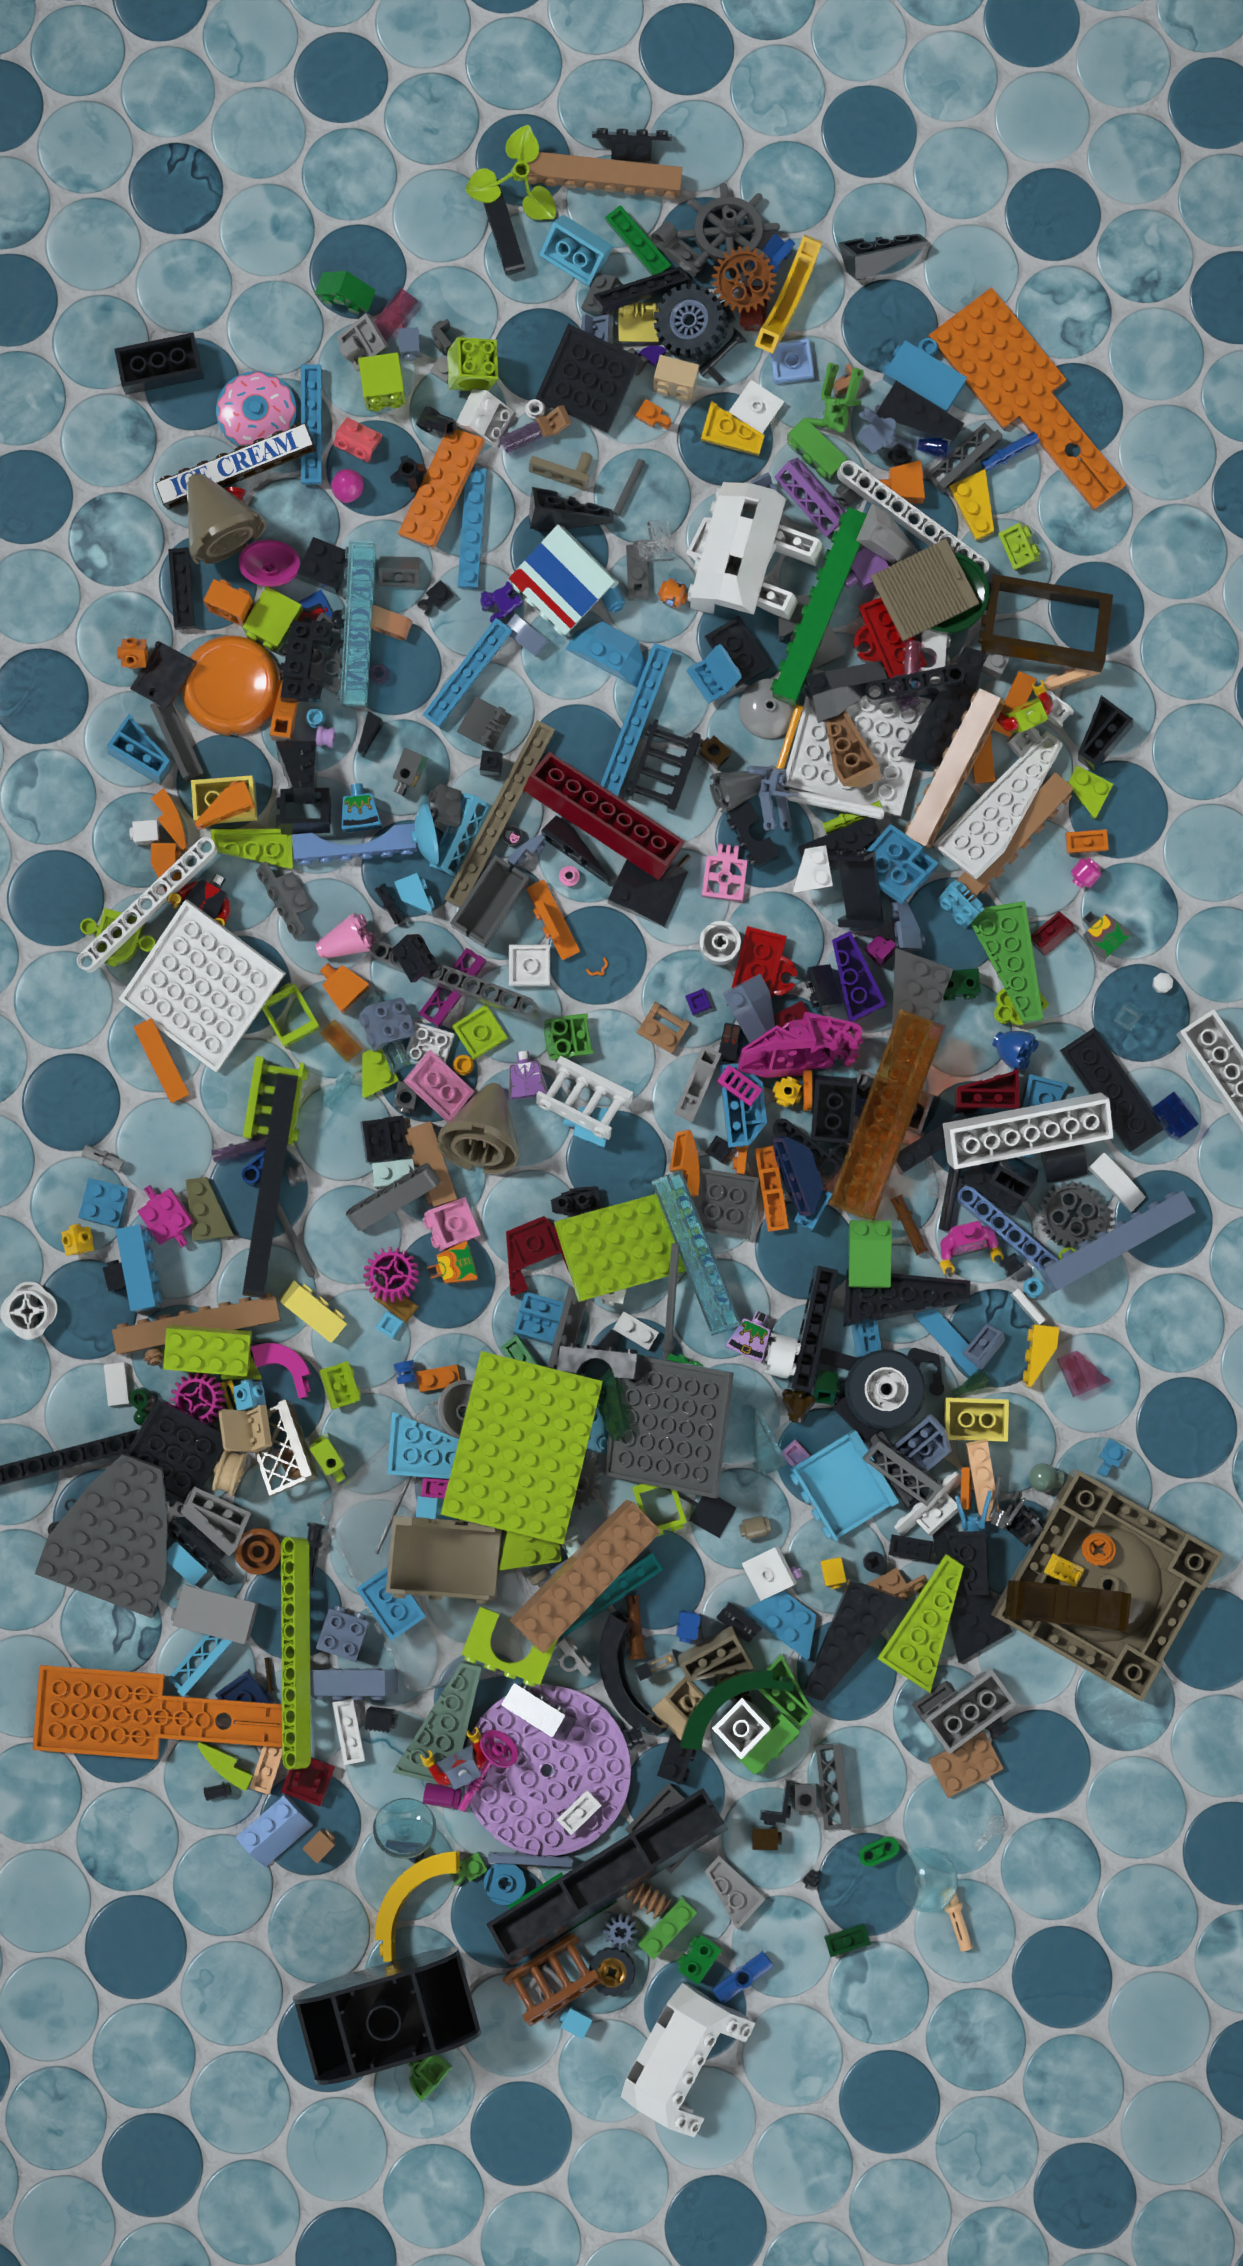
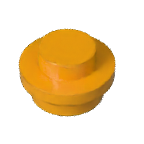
(463, 1065)

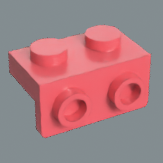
(357, 439)

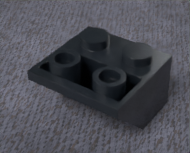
(823, 987)

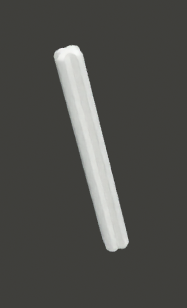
(838, 804)

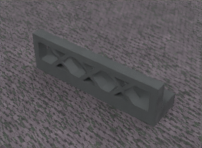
(970, 460)
(178, 742)
(568, 1325)
(905, 1463)
(840, 1781)

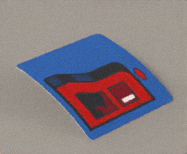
(313, 606)

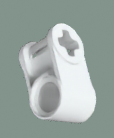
(1058, 707)

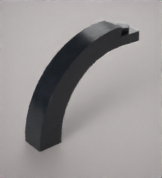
(615, 1678)

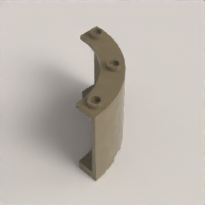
(443, 1559)

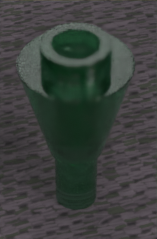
(976, 1381)

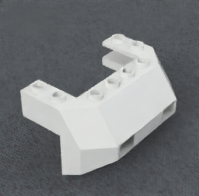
(738, 537)
(676, 2054)

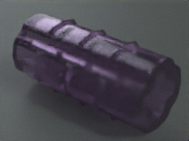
(521, 437)

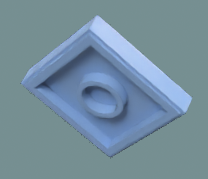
(792, 361)

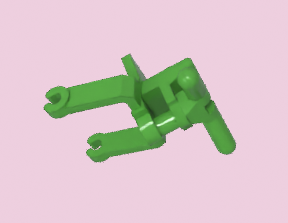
(836, 410)

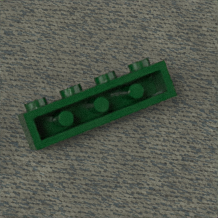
(963, 984)

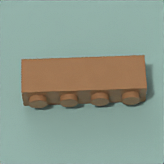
(426, 1151)

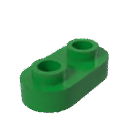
(879, 1852)

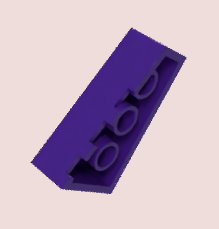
(858, 985)

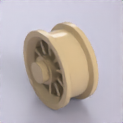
(229, 1472)

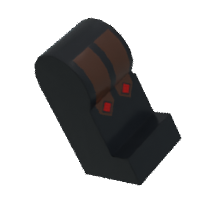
(729, 1042)

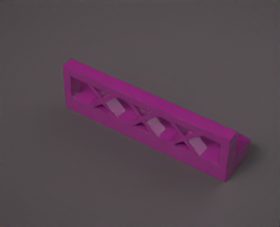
(453, 998)

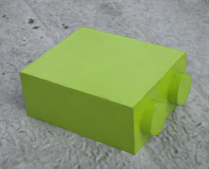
(272, 619)

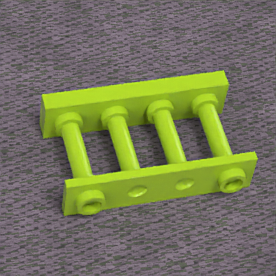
(258, 1088)

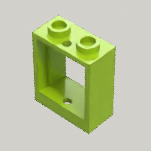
(301, 1032)
(674, 1525)

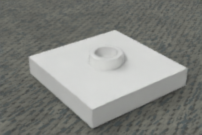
(756, 406)
(529, 965)
(769, 1573)

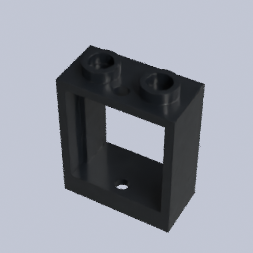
(308, 825)

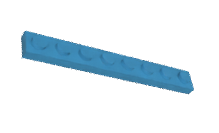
(636, 718)

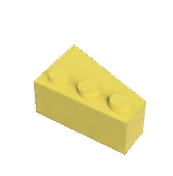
(313, 1310)

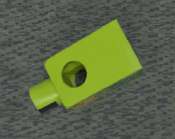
(324, 1449)

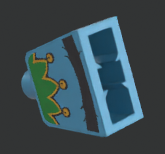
(359, 811)

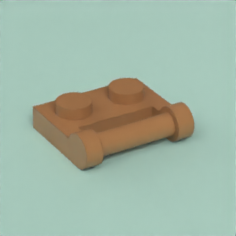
(659, 1033)

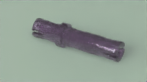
(233, 1151)

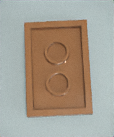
(966, 1764)

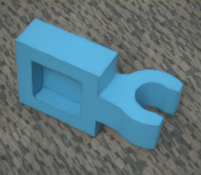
(1112, 1456)

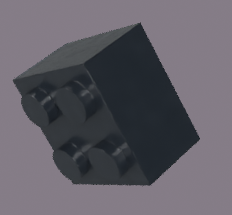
(323, 565)

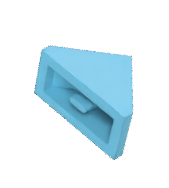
(430, 1508)

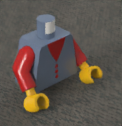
(460, 1767)

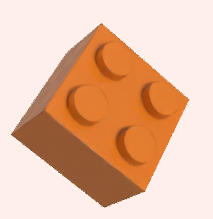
(228, 602)

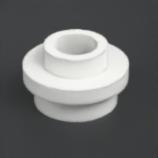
(535, 403)

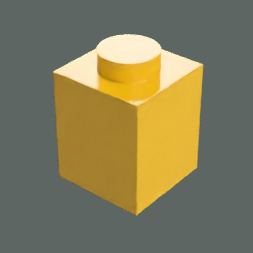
(833, 1572)

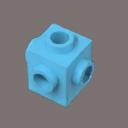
(249, 1394)

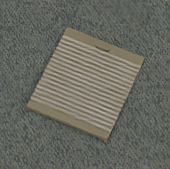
(924, 590)

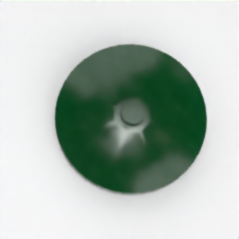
(981, 590)

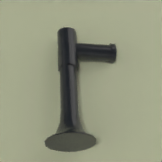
(708, 366)

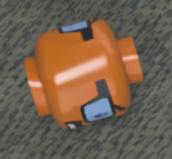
(673, 593)

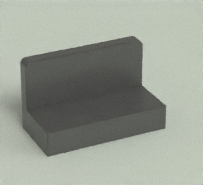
(399, 571)

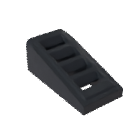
(370, 730)

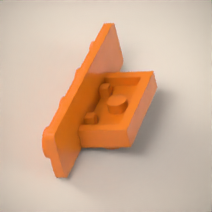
(553, 921)

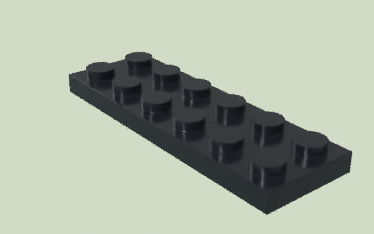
(1102, 1074)

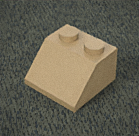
(677, 1705)

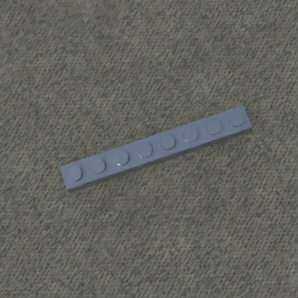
(1116, 1242)

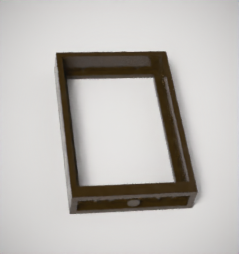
(1040, 651)

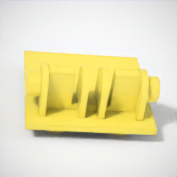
(637, 322)

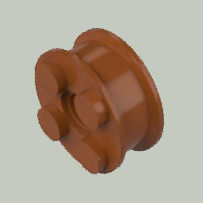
(245, 1551)

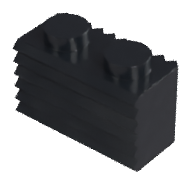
(380, 1719)

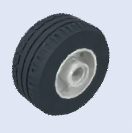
(901, 1377)

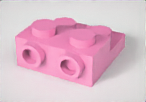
(451, 1224)

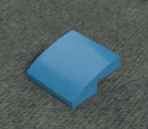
(538, 1318)

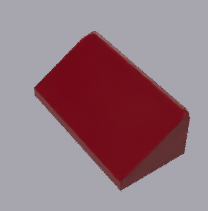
(1052, 933)

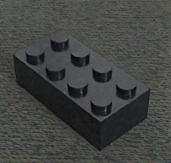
(159, 363)

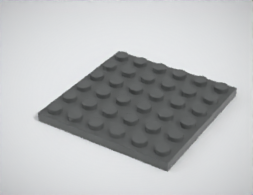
(674, 1427)

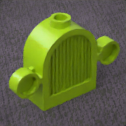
(129, 948)

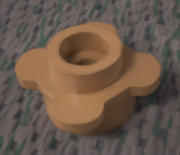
(154, 1357)

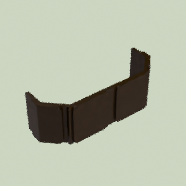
(1067, 1605)

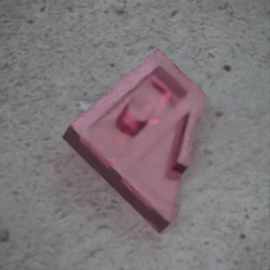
(1080, 1374)

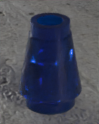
(933, 446)

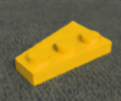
(729, 432)

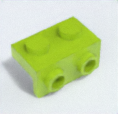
(340, 1385)

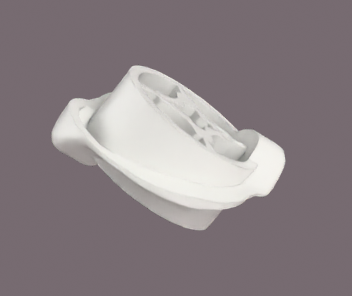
(8, 1312)

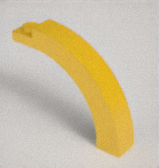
(790, 295)
(389, 1911)

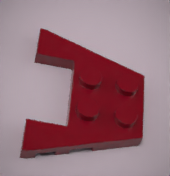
(528, 1246)

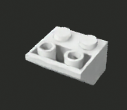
(484, 416)

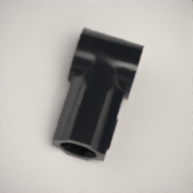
(432, 420)

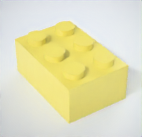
(207, 790)
(976, 1419)

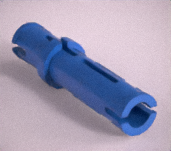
(1002, 455)

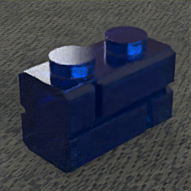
(1174, 1116)

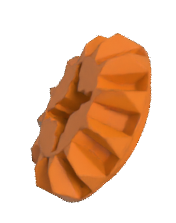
(1098, 1540)

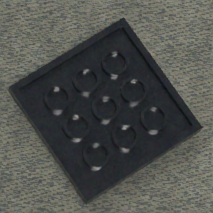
(588, 378)
(180, 1445)

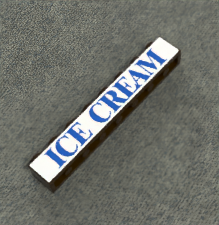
(241, 463)

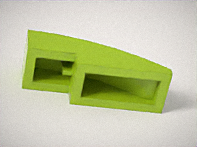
(226, 1765)

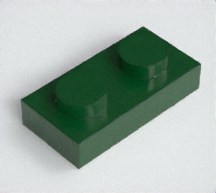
(847, 1940)

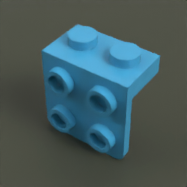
(715, 674)

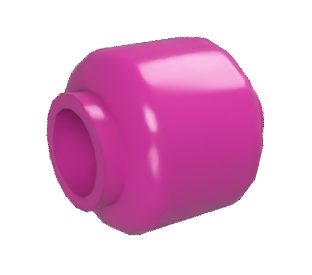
(1086, 872)

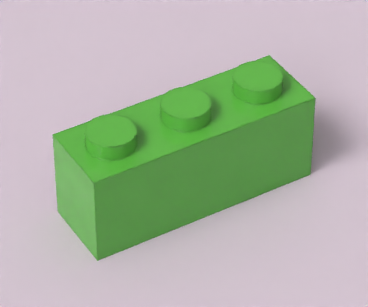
(815, 449)
(667, 1927)

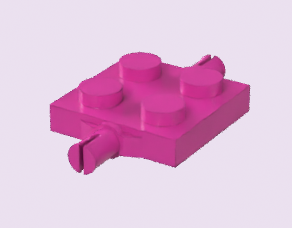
(165, 1216)

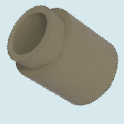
(755, 1527)

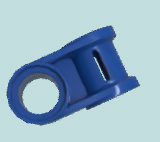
(255, 1165)

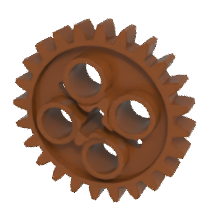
(761, 272)

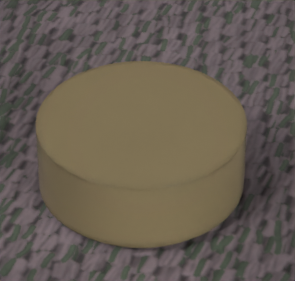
(539, 1576)

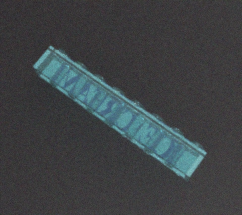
(358, 624)
(696, 1252)

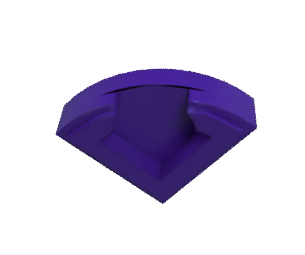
(652, 353)

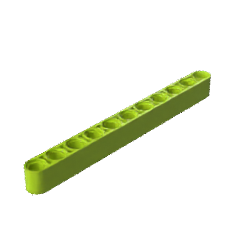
(295, 1653)

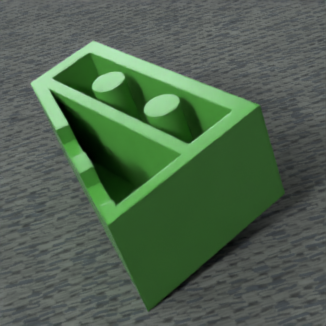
(790, 1703)
(771, 1745)

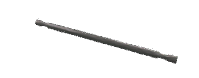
(393, 1514)

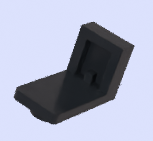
(772, 1817)

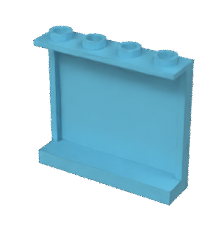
(842, 1486)

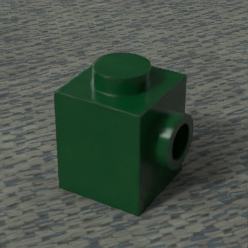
(826, 1387)

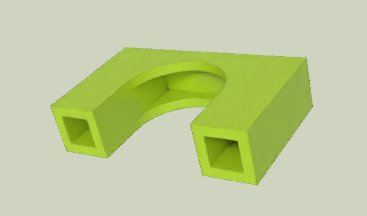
(479, 1648)

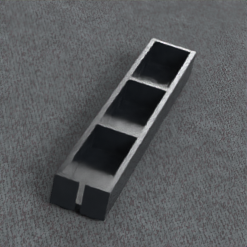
(606, 1876)

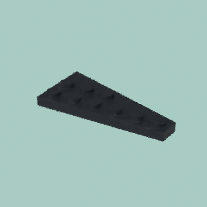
(944, 713)
(905, 1296)
(971, 1615)
(854, 1627)

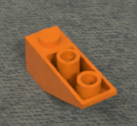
(283, 719)
(163, 857)

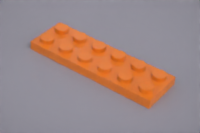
(441, 488)

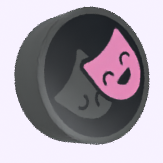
(512, 836)

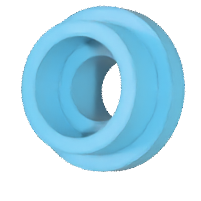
(1040, 1287)

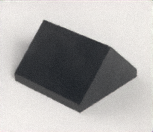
(1064, 1163)

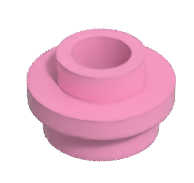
(569, 882)

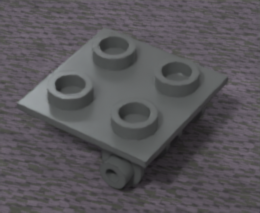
(484, 723)

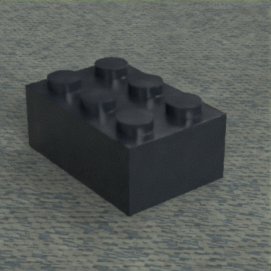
(834, 1109)

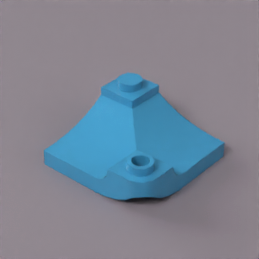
(901, 864)

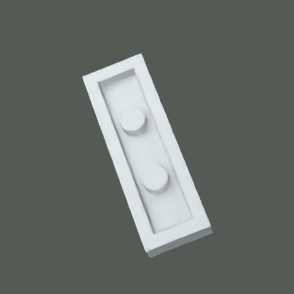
(348, 1731)

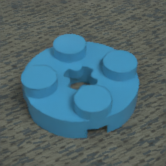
(494, 1888)

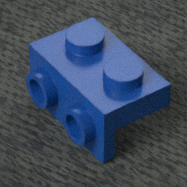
(777, 250)

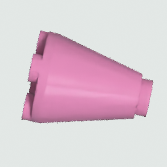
(347, 938)

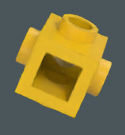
(784, 1099)
(77, 1240)

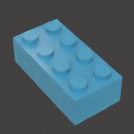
(138, 1268)

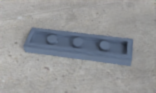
(528, 1859)

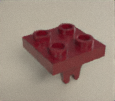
(309, 1783)

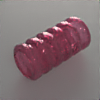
(912, 657)

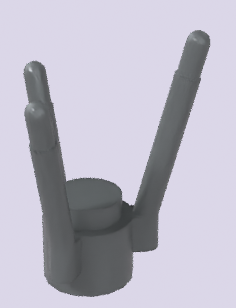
(1003, 1518)

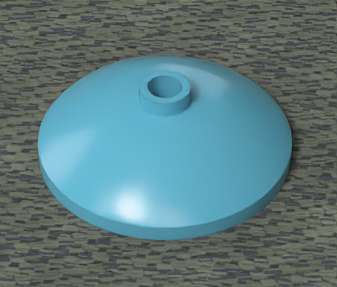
(425, 834)

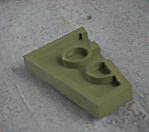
(206, 1211)

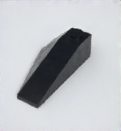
(872, 257)
(550, 510)
(840, 688)
(565, 839)
(924, 1109)

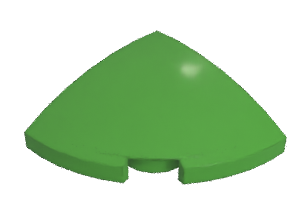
(428, 2075)

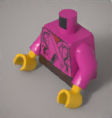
(966, 1240)

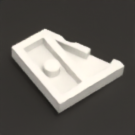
(814, 870)

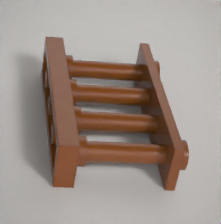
(570, 1989)

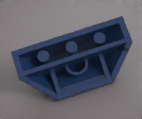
(798, 1173)

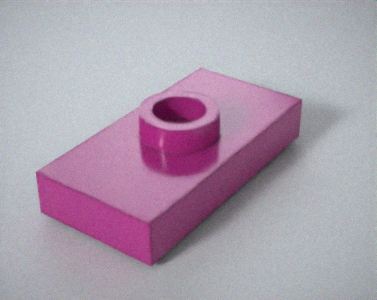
(434, 1487)

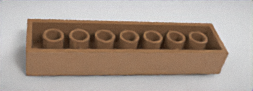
(585, 1576)

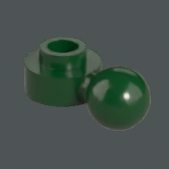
(140, 1404)

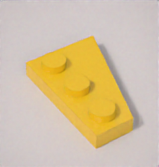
(974, 504)

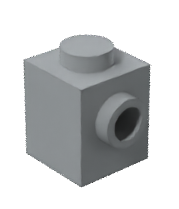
(994, 665)

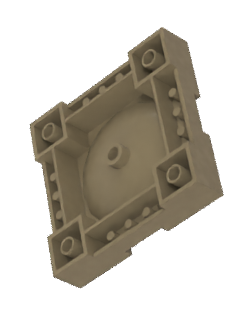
(1151, 1561)

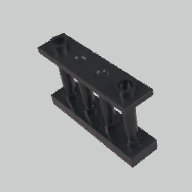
(676, 781)

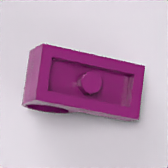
(880, 950)

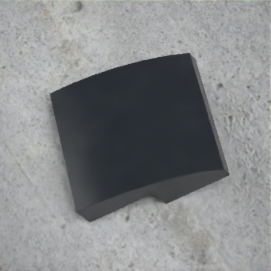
(384, 1139)

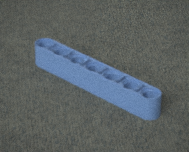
(1008, 1226)

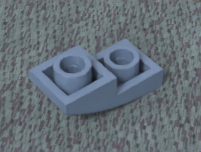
(526, 635)
(532, 847)

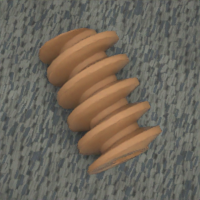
(649, 1899)

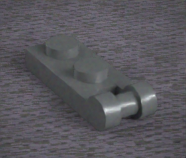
(636, 575)

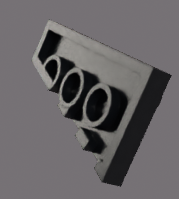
(918, 413)

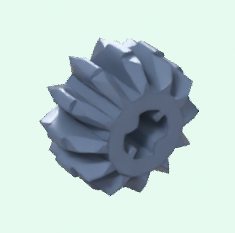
(618, 1938)

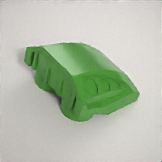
(571, 1033)

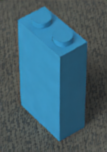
(924, 375)

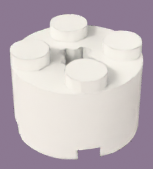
(728, 935)
(780, 1356)

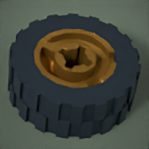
(617, 1960)

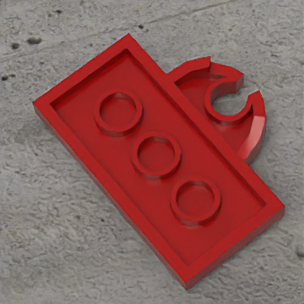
(882, 639)
(763, 955)

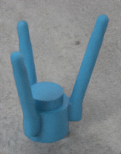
(973, 1521)

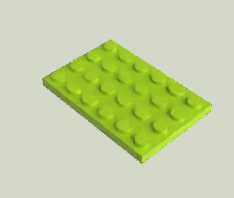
(617, 1247)

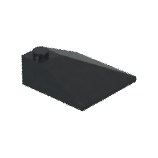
(645, 895)

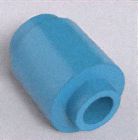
(613, 600)

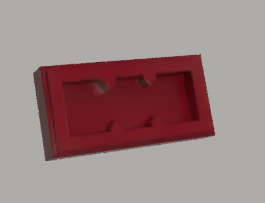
(789, 1014)

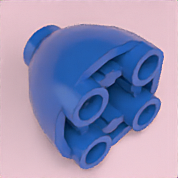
(1015, 1048)

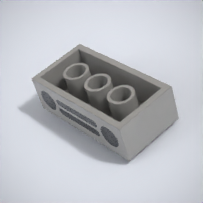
(969, 1710)

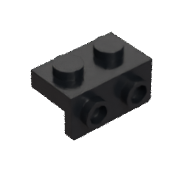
(414, 956)
(1025, 1525)

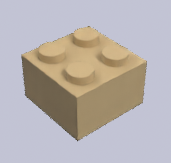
(675, 378)

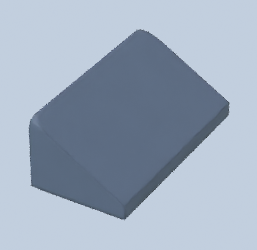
(984, 1346)

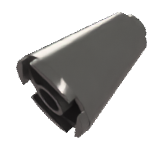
(734, 788)

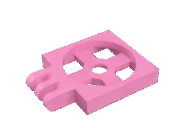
(726, 859)

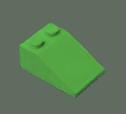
(869, 1253)

